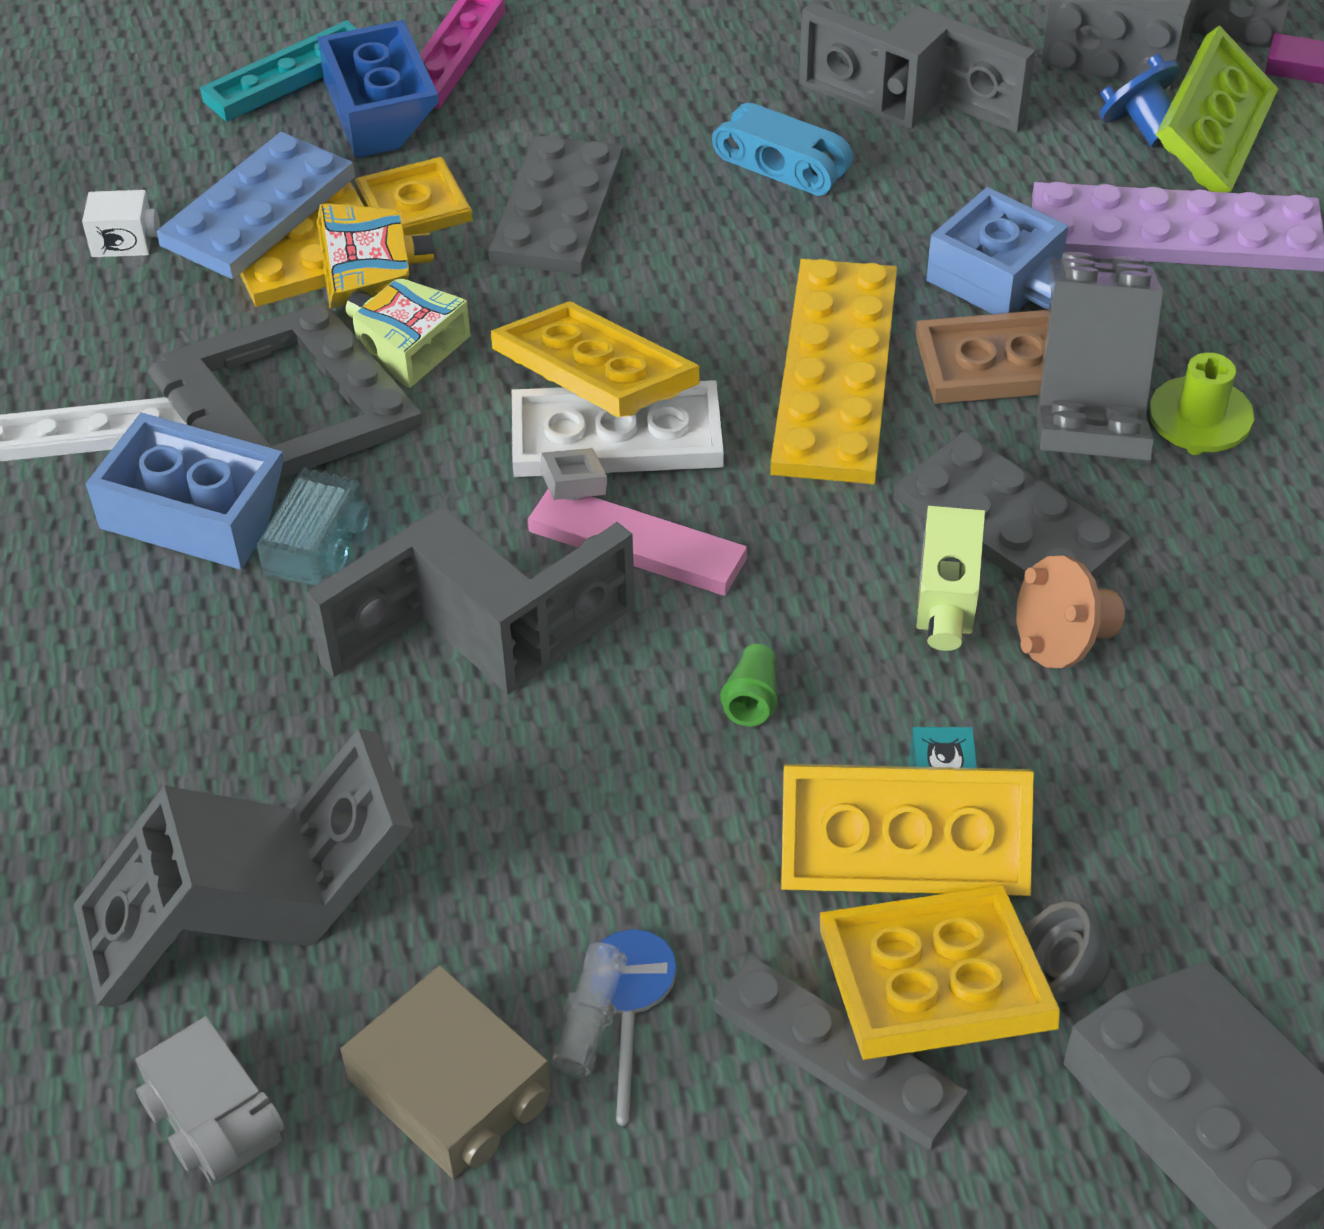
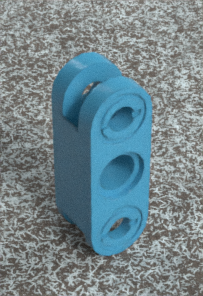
(783, 148)

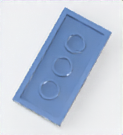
(256, 205)

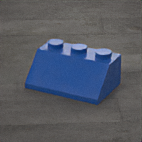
(376, 85)

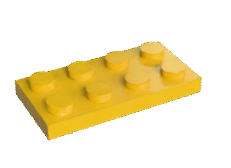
(595, 358)
(906, 828)

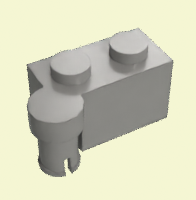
(208, 1102)

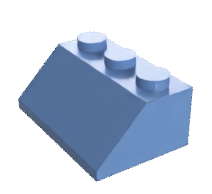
(187, 490)

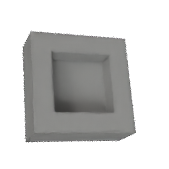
(573, 474)

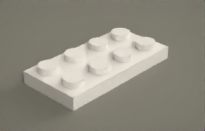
(658, 437)

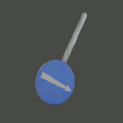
(643, 984)

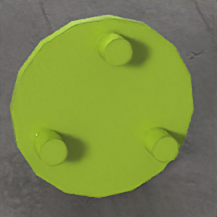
(1203, 407)

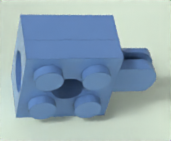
(996, 253)

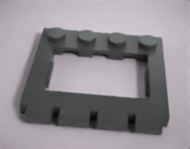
(204, 403)

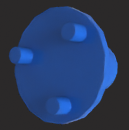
(1143, 98)

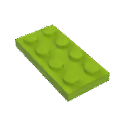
(1217, 112)

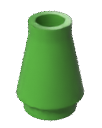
(751, 688)

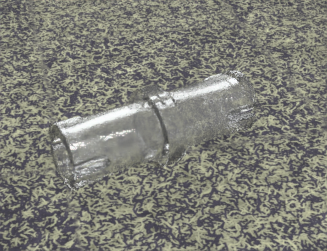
(589, 1010)

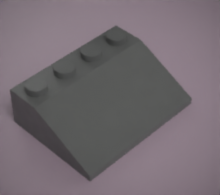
(1210, 1096)

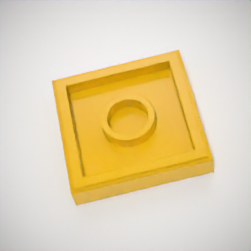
(421, 193)

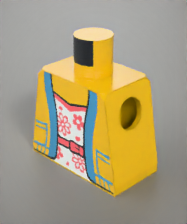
(366, 249)

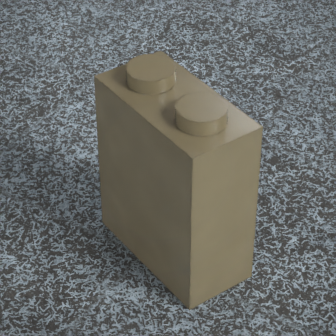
(448, 1072)

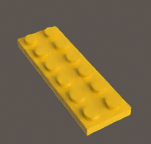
(835, 372)

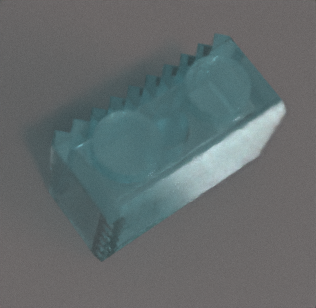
(313, 528)

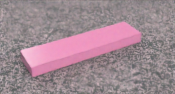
(657, 543)

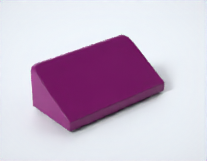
(1296, 58)

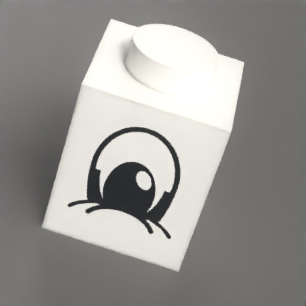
(119, 223)

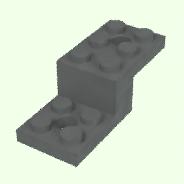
(915, 66)

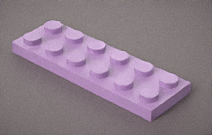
(1187, 225)

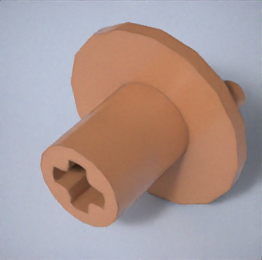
(1064, 612)

